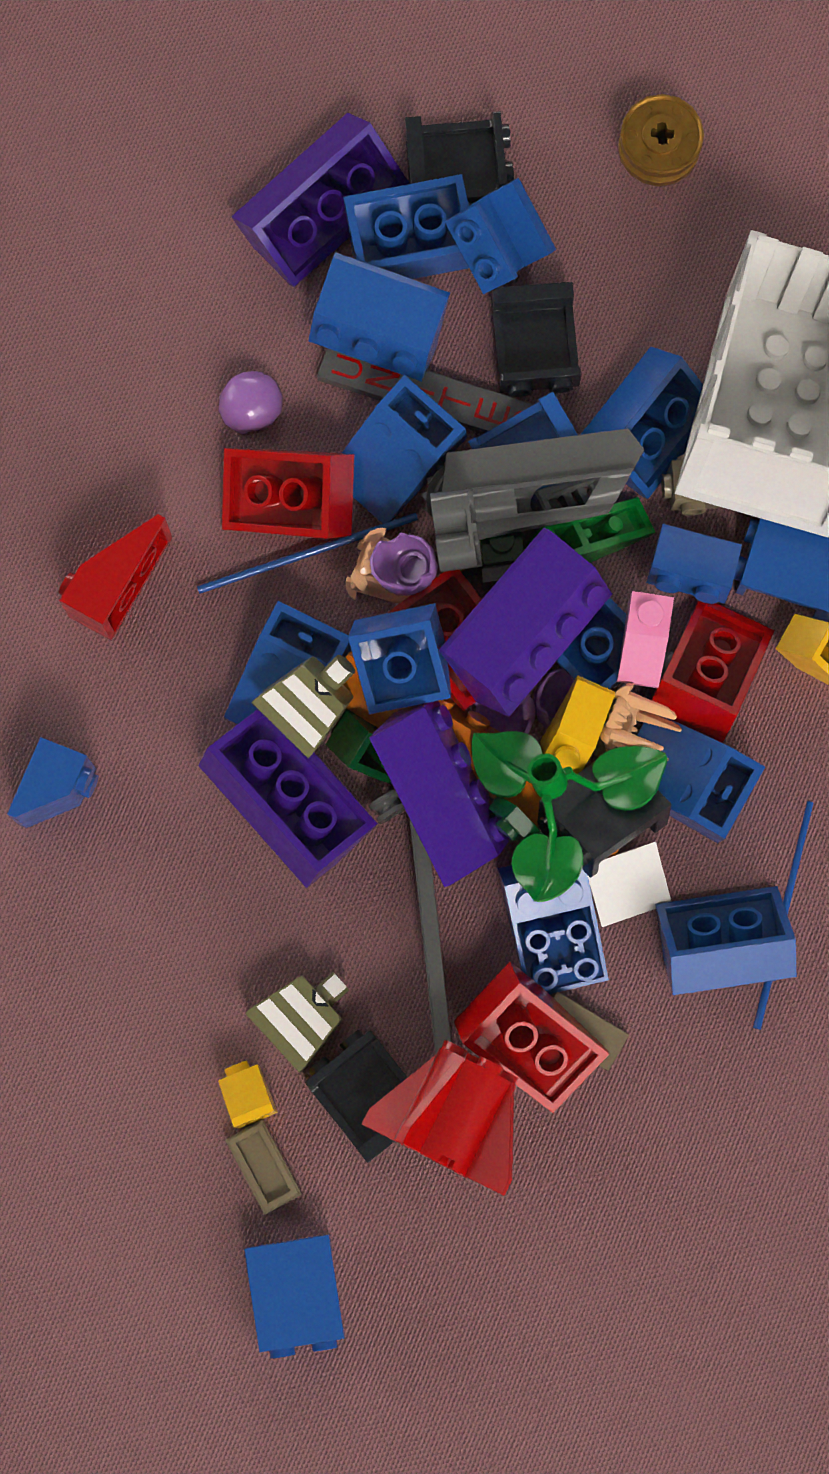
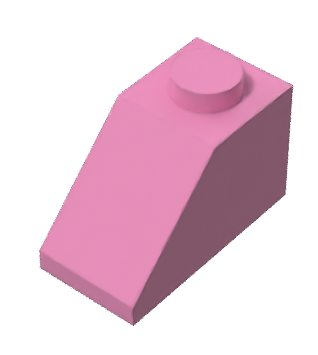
(645, 639)

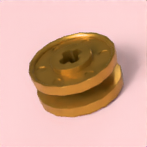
(680, 130)

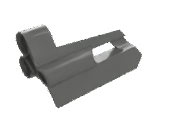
(492, 488)

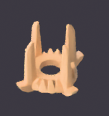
(361, 577)
(623, 717)

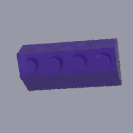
(302, 210)
(525, 623)
(439, 789)
(286, 797)

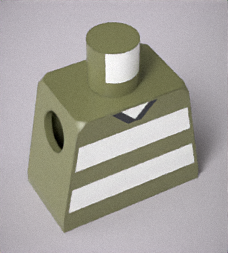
(308, 701)
(300, 1018)

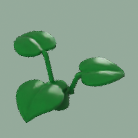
(510, 758)

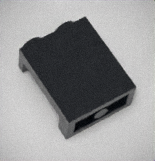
(460, 148)
(535, 338)
(596, 824)
(354, 1085)

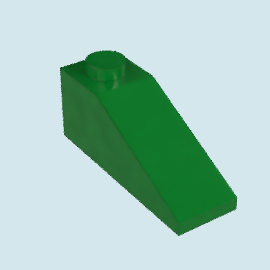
(605, 533)

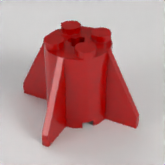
(454, 1114)

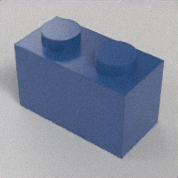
(693, 564)

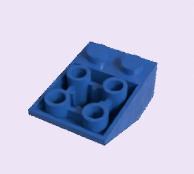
(400, 449)
(282, 646)
(703, 779)
(555, 938)

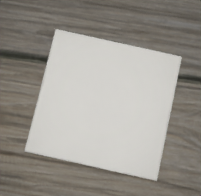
(629, 884)

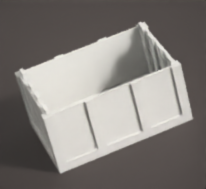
(766, 392)

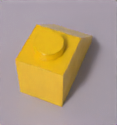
(807, 646)
(578, 724)
(246, 1094)

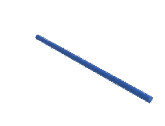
(303, 554)
(787, 900)

